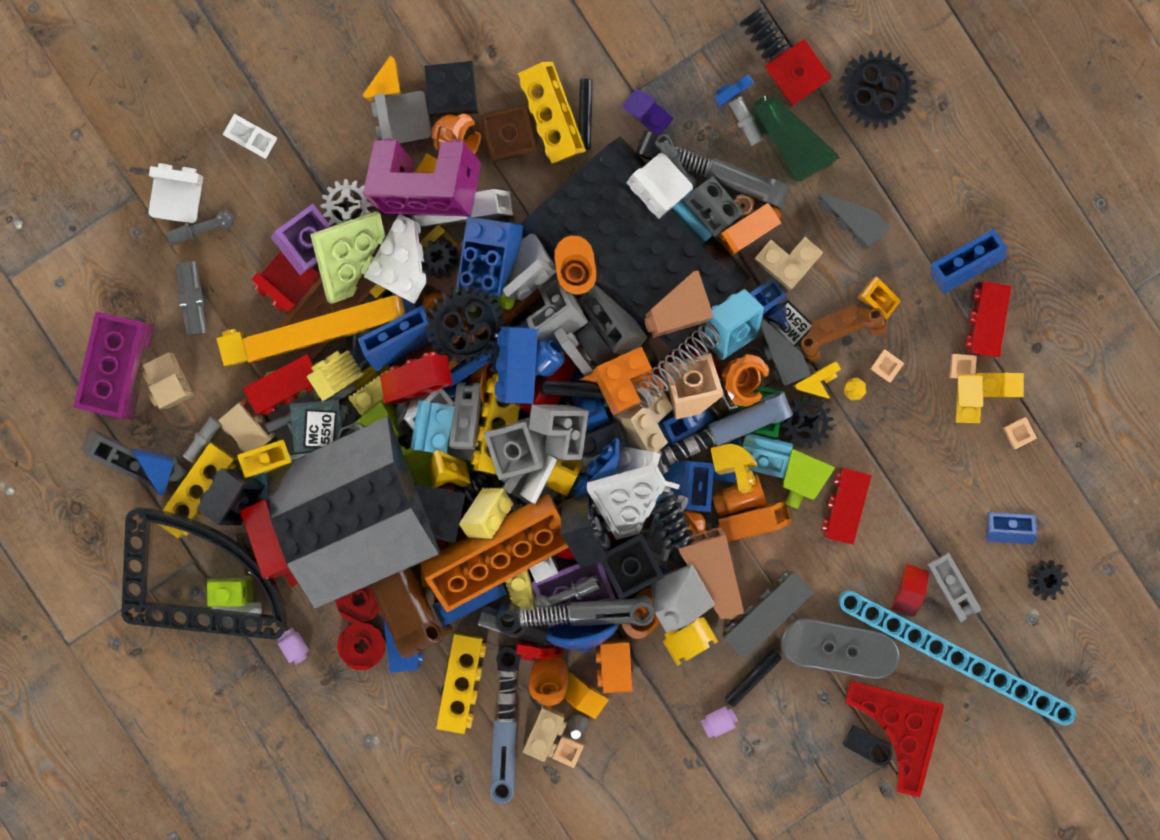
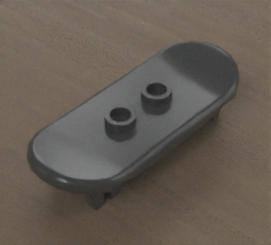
(840, 648)

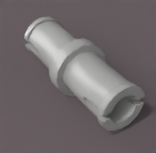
(746, 121)
(202, 439)

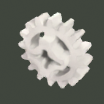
(346, 194)

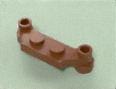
(838, 325)

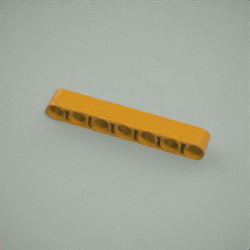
(323, 328)

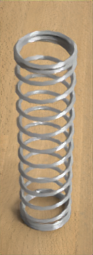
(646, 394)

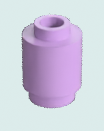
(293, 646)
(719, 722)

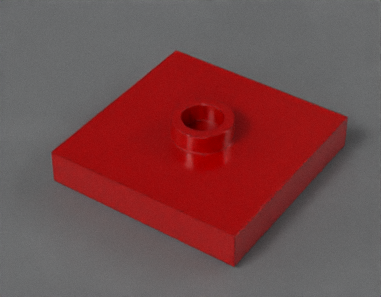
(798, 72)

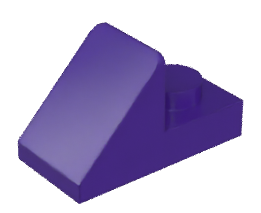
(647, 112)

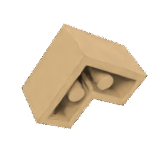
(786, 267)
(167, 380)
(641, 426)

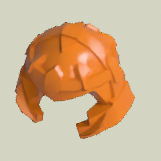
(454, 128)
(743, 377)

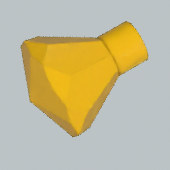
(854, 389)

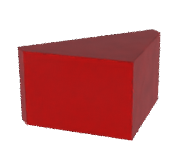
(911, 590)

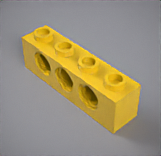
(562, 119)
(490, 410)
(212, 455)
(448, 718)

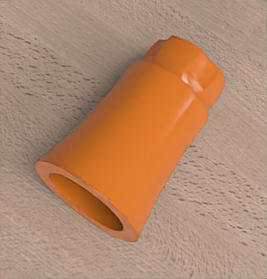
(734, 501)

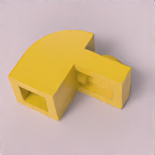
(735, 459)

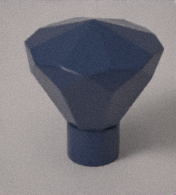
(778, 315)

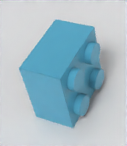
(735, 322)

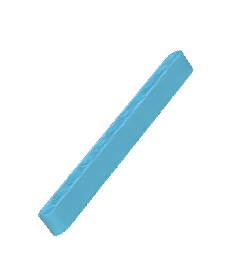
(967, 660)

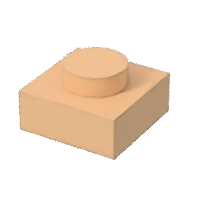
(962, 365)
(887, 366)
(1019, 433)
(568, 751)

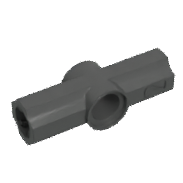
(192, 298)
(531, 633)

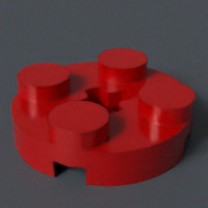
(361, 612)
(370, 656)

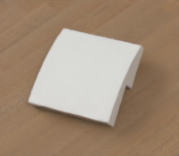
(538, 479)

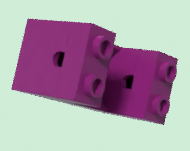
(398, 190)
(112, 365)

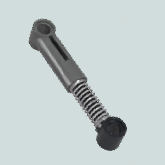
(728, 175)
(578, 614)

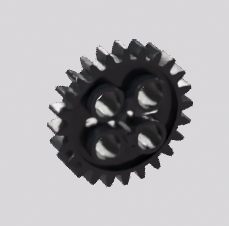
(883, 68)
(444, 333)

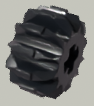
(441, 250)
(478, 481)
(1050, 588)

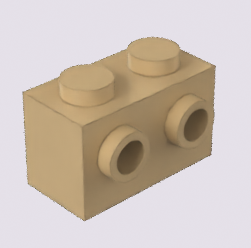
(246, 426)
(543, 733)

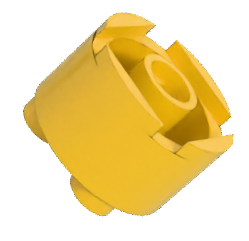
(689, 640)

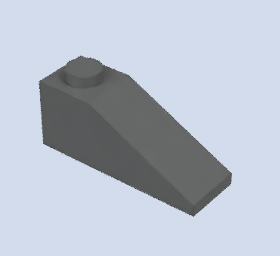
(612, 322)
(114, 455)

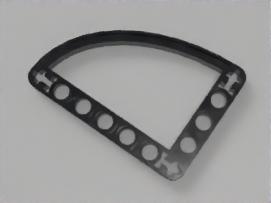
(168, 610)

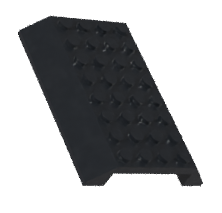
(633, 249)

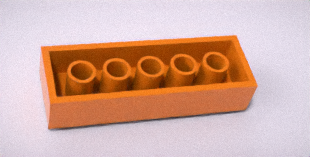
(484, 563)

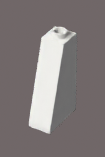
(486, 205)

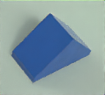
(768, 294)
(156, 467)

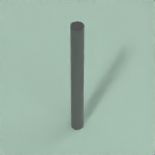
(286, 419)

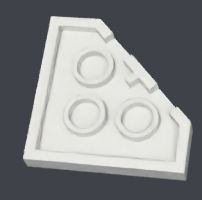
(399, 261)
(627, 498)

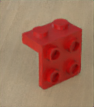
(284, 283)

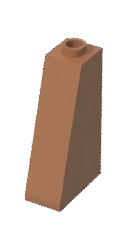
(714, 566)

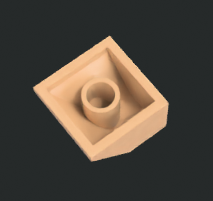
(695, 389)

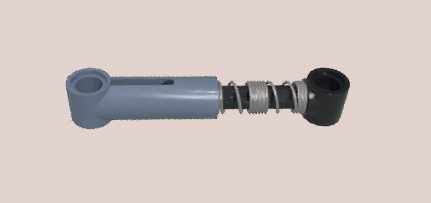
(770, 410)
(505, 728)

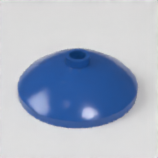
(579, 637)

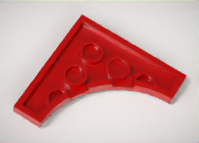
(909, 725)

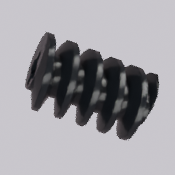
(764, 35)
(673, 522)

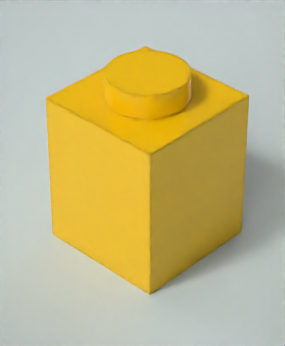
(232, 347)
(564, 475)

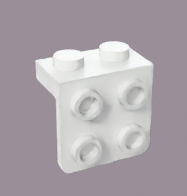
(659, 185)
(175, 193)
(635, 458)

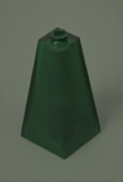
(792, 141)

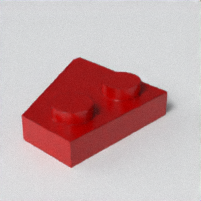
(531, 650)

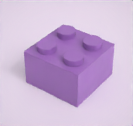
(295, 238)

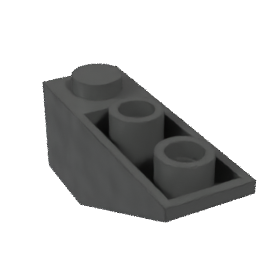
(860, 221)
(786, 358)

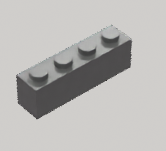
(767, 614)

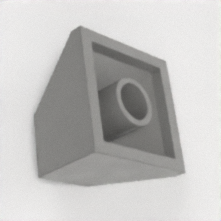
(516, 449)
(680, 598)

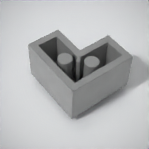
(559, 311)
(564, 429)

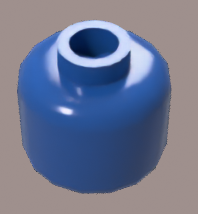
(548, 358)

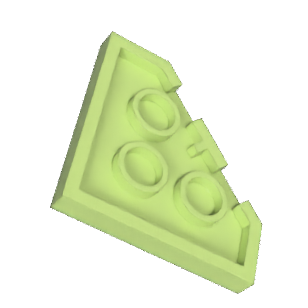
(346, 253)

